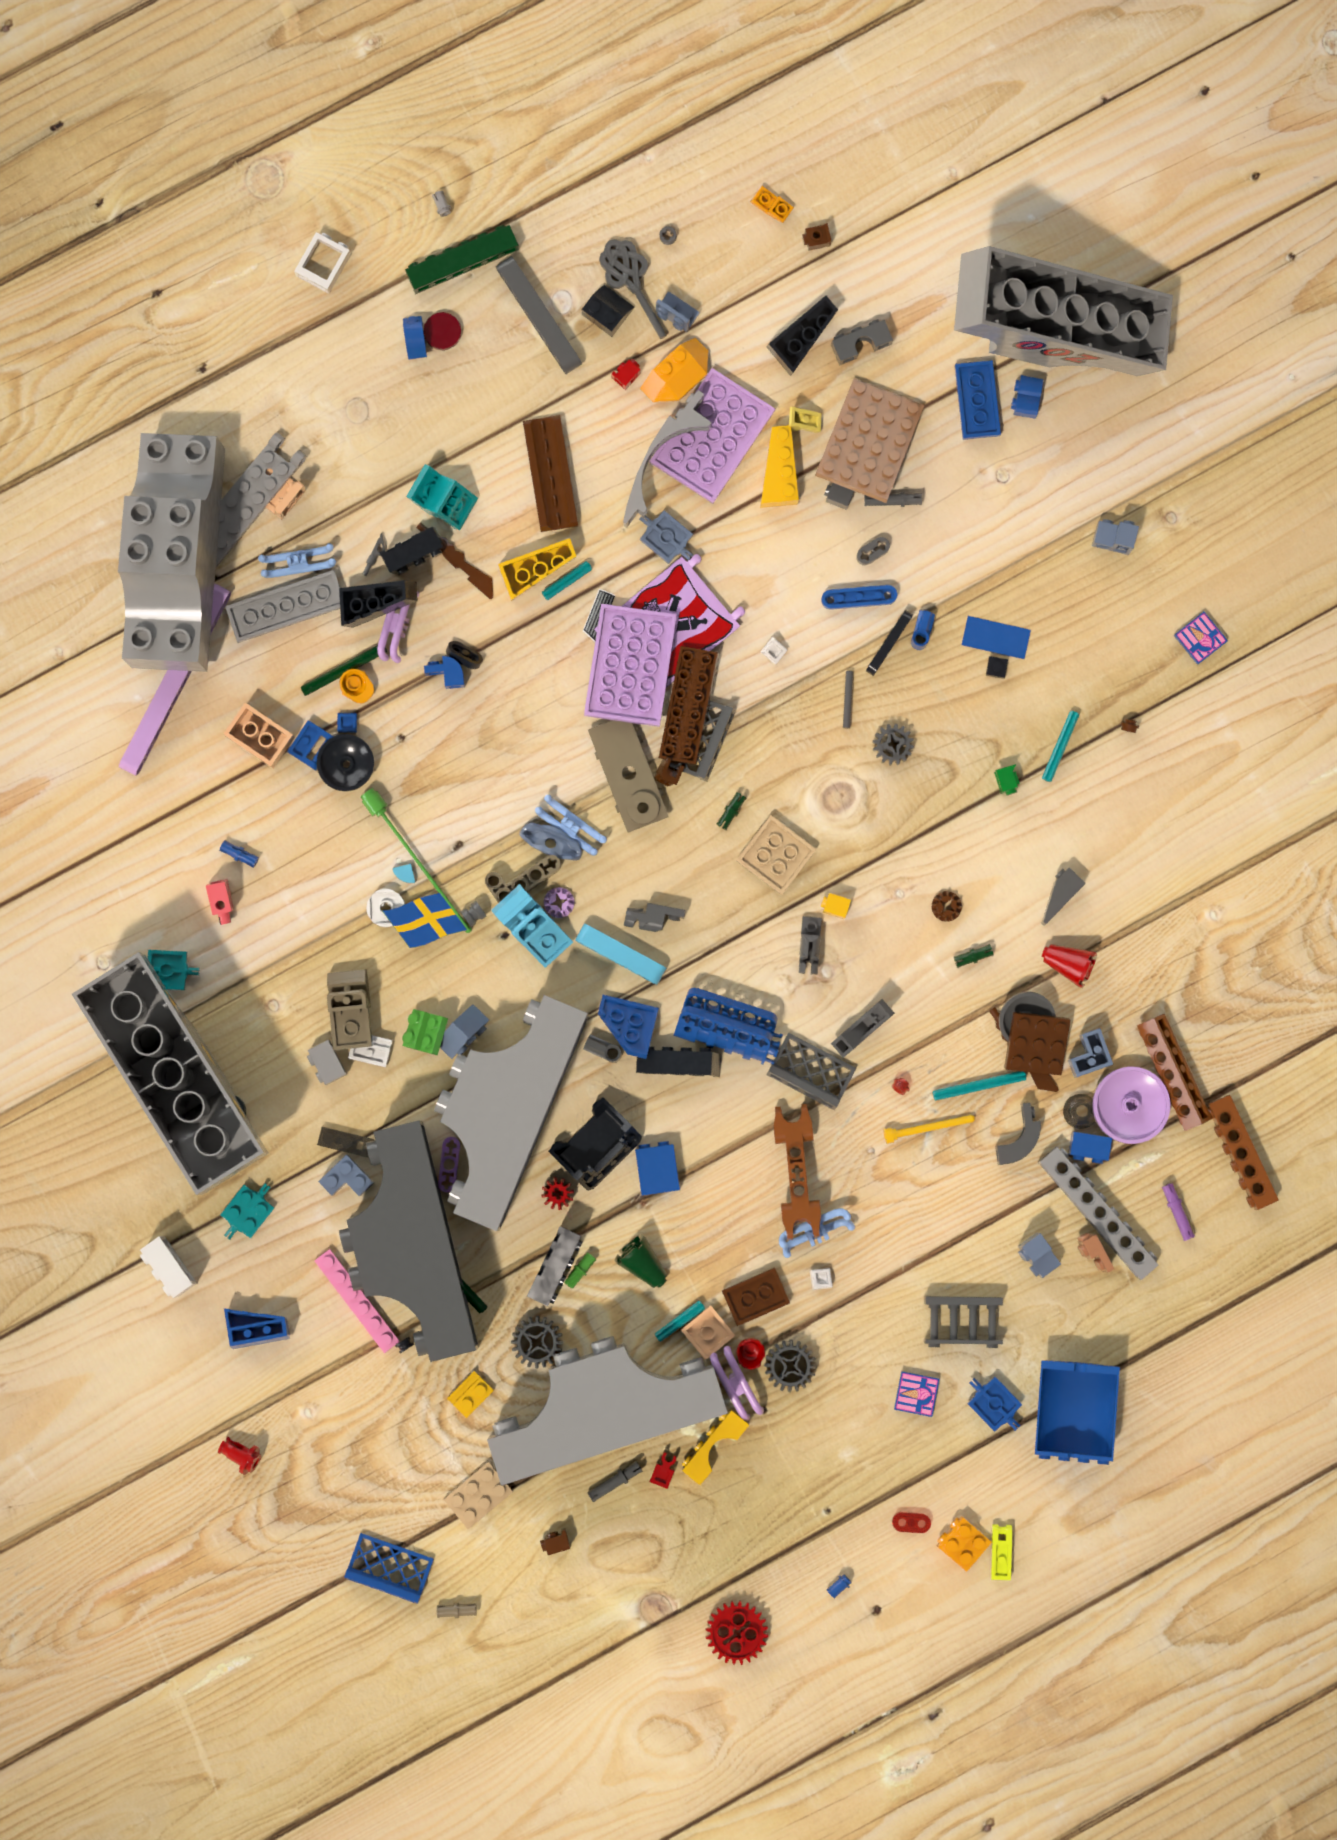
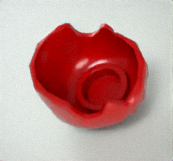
(750, 1353)

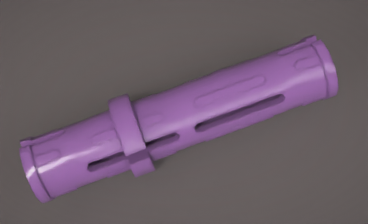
(1174, 1203)

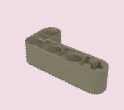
(525, 877)

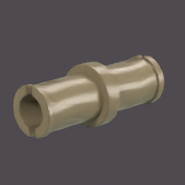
(457, 1610)

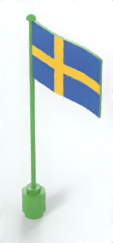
(427, 916)

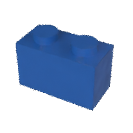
(1090, 1146)

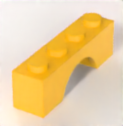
(698, 1465)

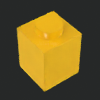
(835, 905)

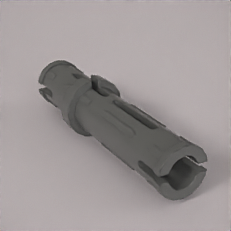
(896, 499)
(615, 1481)

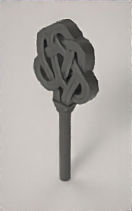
(612, 258)

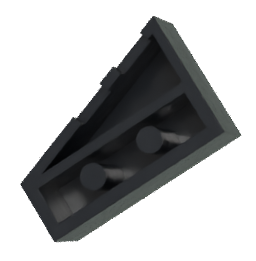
(413, 551)

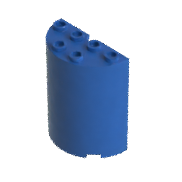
(1077, 1411)

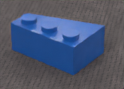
(253, 1329)

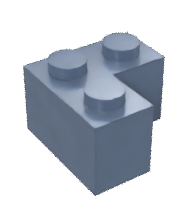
(1114, 537)
(463, 1031)
(1096, 1054)
(346, 1172)
(1039, 1255)

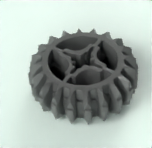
(523, 1331)
(803, 1376)

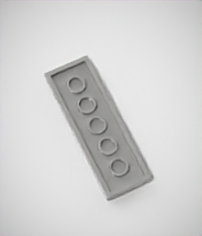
(284, 606)

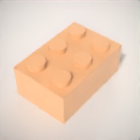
(259, 735)

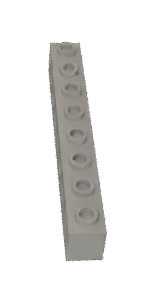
(1148, 1261)

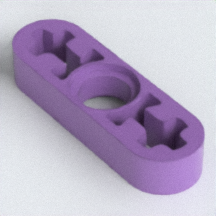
(443, 1158)

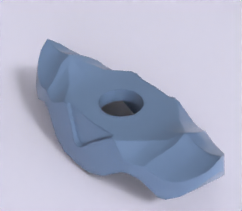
(537, 835)

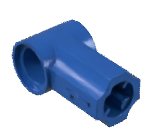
(922, 628)

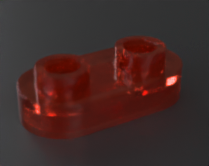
(911, 1524)

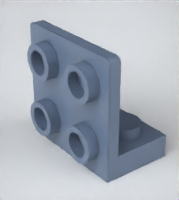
(676, 311)

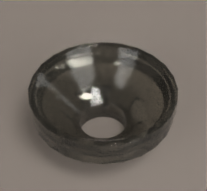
(1070, 1114)

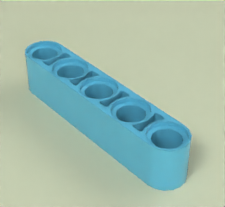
(620, 954)

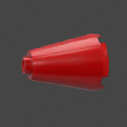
(1070, 962)

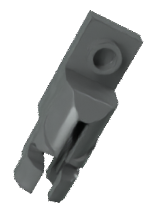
(653, 917)
(810, 944)

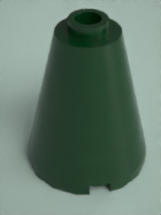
(642, 1262)

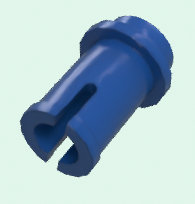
(837, 1587)

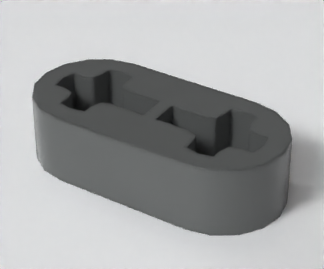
(875, 554)

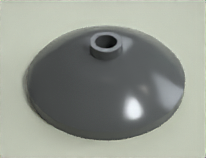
(1023, 1003)

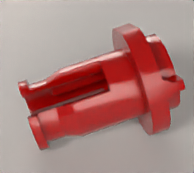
(246, 1458)

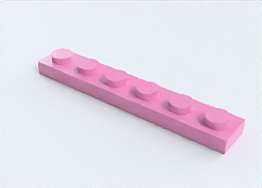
(357, 1301)

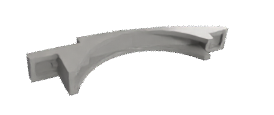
(687, 421)

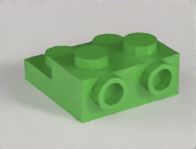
(424, 1032)

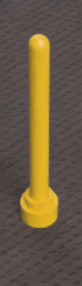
(893, 1134)

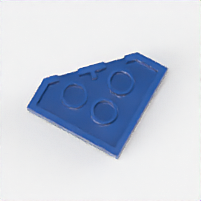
(629, 1023)

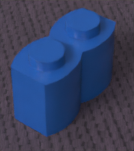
(1028, 396)

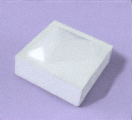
(774, 650)
(821, 1279)

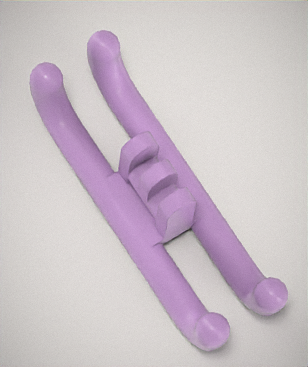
(395, 624)
(736, 1384)

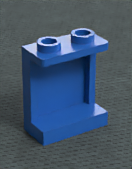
(657, 1168)

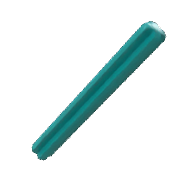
(979, 1085)

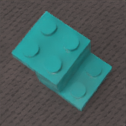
(442, 497)

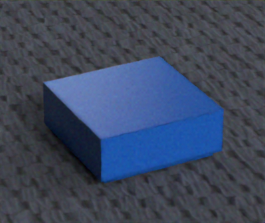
(347, 723)

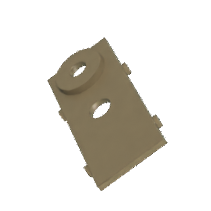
(620, 747)

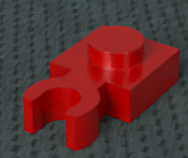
(662, 1473)

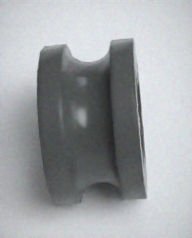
(663, 231)

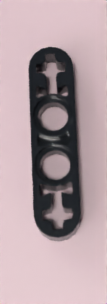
(889, 642)

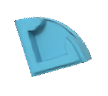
(404, 873)

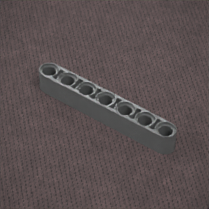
(538, 315)

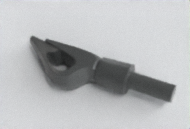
(372, 558)

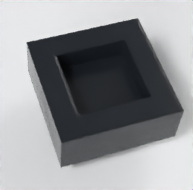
(996, 667)

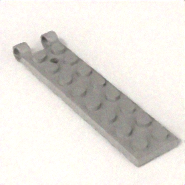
(253, 493)

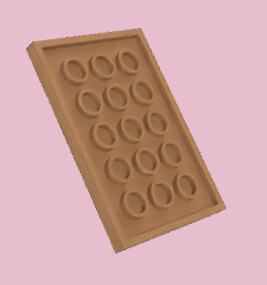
(869, 440)

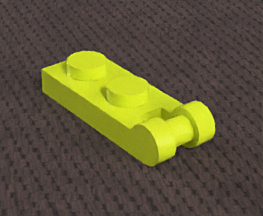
(1001, 1553)

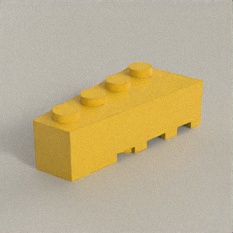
(780, 472)
(531, 568)

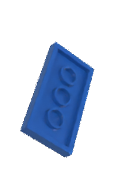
(977, 400)

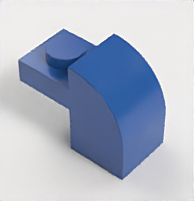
(414, 337)
(450, 668)

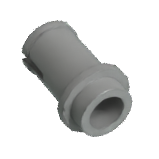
(441, 203)

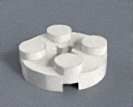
(377, 901)

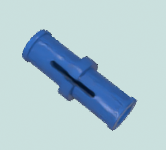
(239, 854)

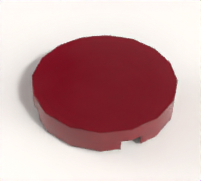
(442, 331)

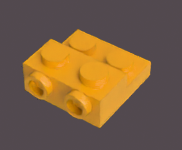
(963, 1543)

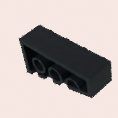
(799, 337)
(371, 601)

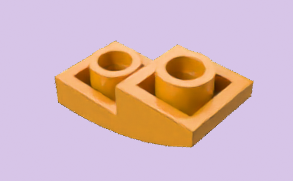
(771, 204)

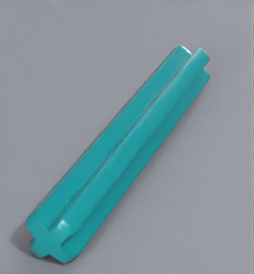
(1060, 746)

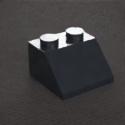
(607, 310)

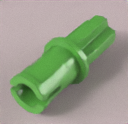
(580, 1270)

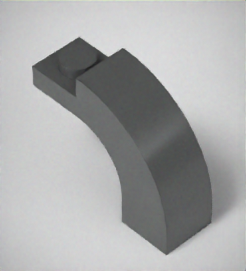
(862, 1028)
(1025, 1143)

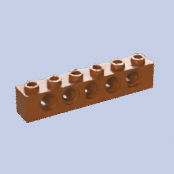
(1174, 1072)
(1267, 1194)

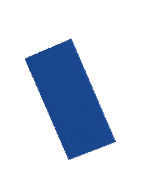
(996, 637)

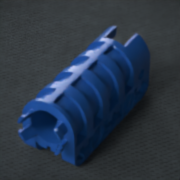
(728, 1028)

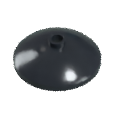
(335, 753)

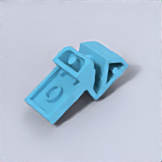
(532, 926)

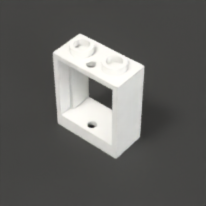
(315, 280)

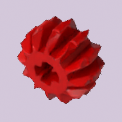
(553, 1198)

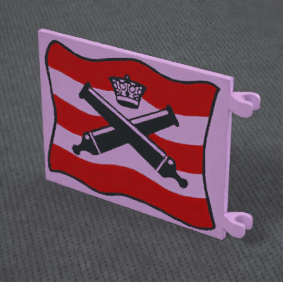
(702, 617)

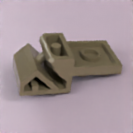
(349, 1009)

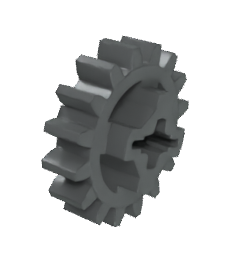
(885, 746)

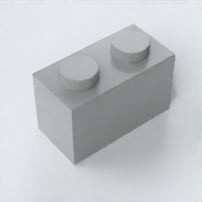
(326, 1062)

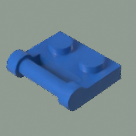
(305, 743)

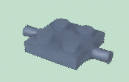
(666, 537)

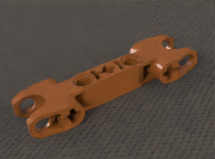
(800, 1207)

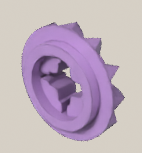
(554, 910)

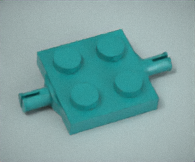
(171, 968)
(247, 1211)

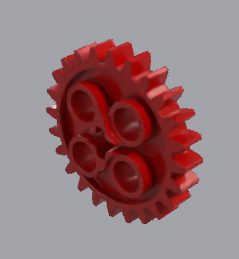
(725, 1618)

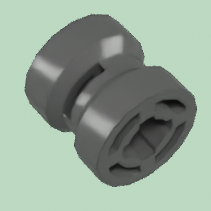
(474, 913)

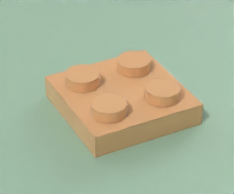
(708, 1332)

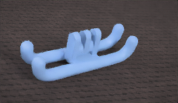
(297, 561)
(570, 824)
(822, 1231)

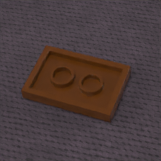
(755, 1296)

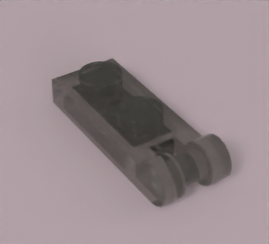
(343, 1141)

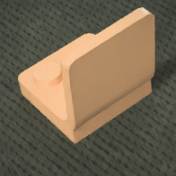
(286, 497)

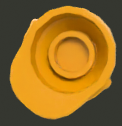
(356, 685)

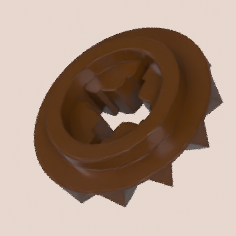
(937, 906)

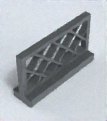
(715, 742)
(807, 1087)

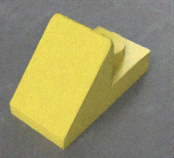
(804, 420)

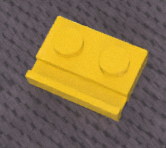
(470, 1394)

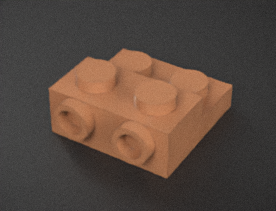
(1092, 1248)

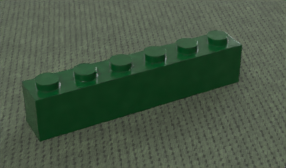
(462, 259)

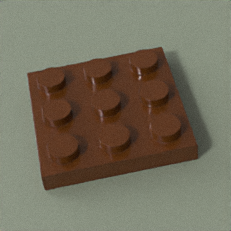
(1037, 1043)

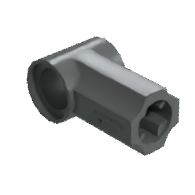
(600, 1048)

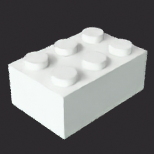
(167, 1267)

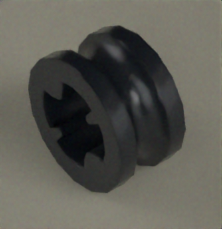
(404, 1345)

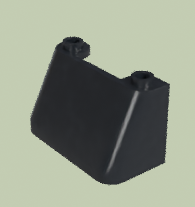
(597, 1145)

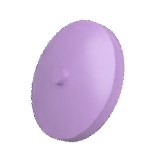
(1131, 1105)

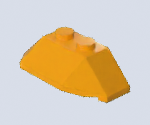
(677, 373)

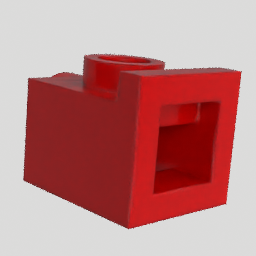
(626, 373)

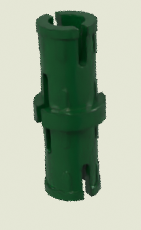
(731, 811)
(973, 956)

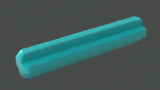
(566, 580)
(679, 1321)

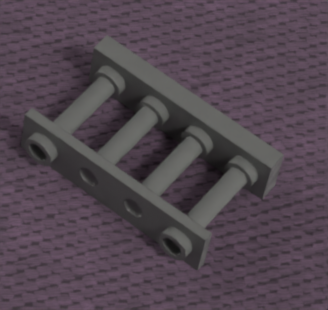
(954, 1304)

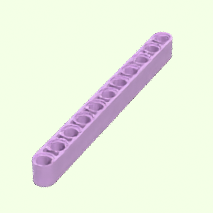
(164, 701)

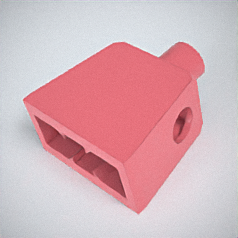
(217, 892)

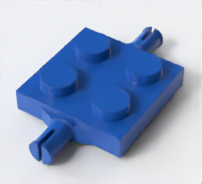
(994, 1404)

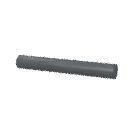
(848, 699)

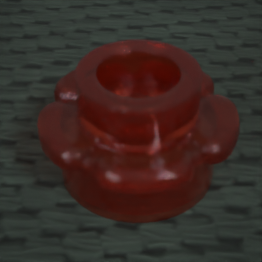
(900, 1086)

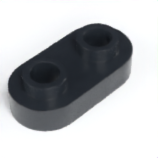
(464, 655)

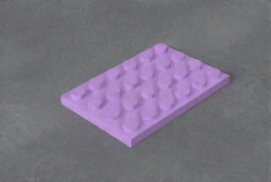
(709, 458)
(630, 665)

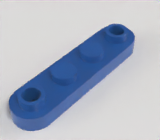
(859, 597)

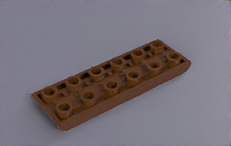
(550, 473)
(688, 705)

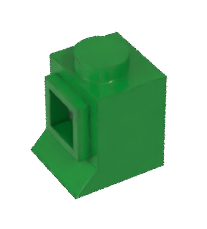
(1007, 780)

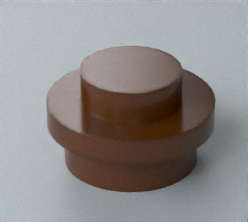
(1129, 725)

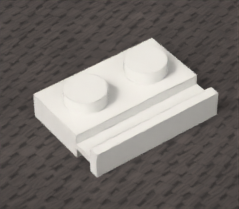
(375, 1055)

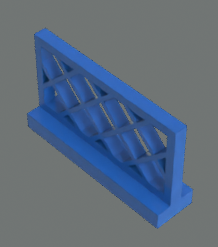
(378, 1582)

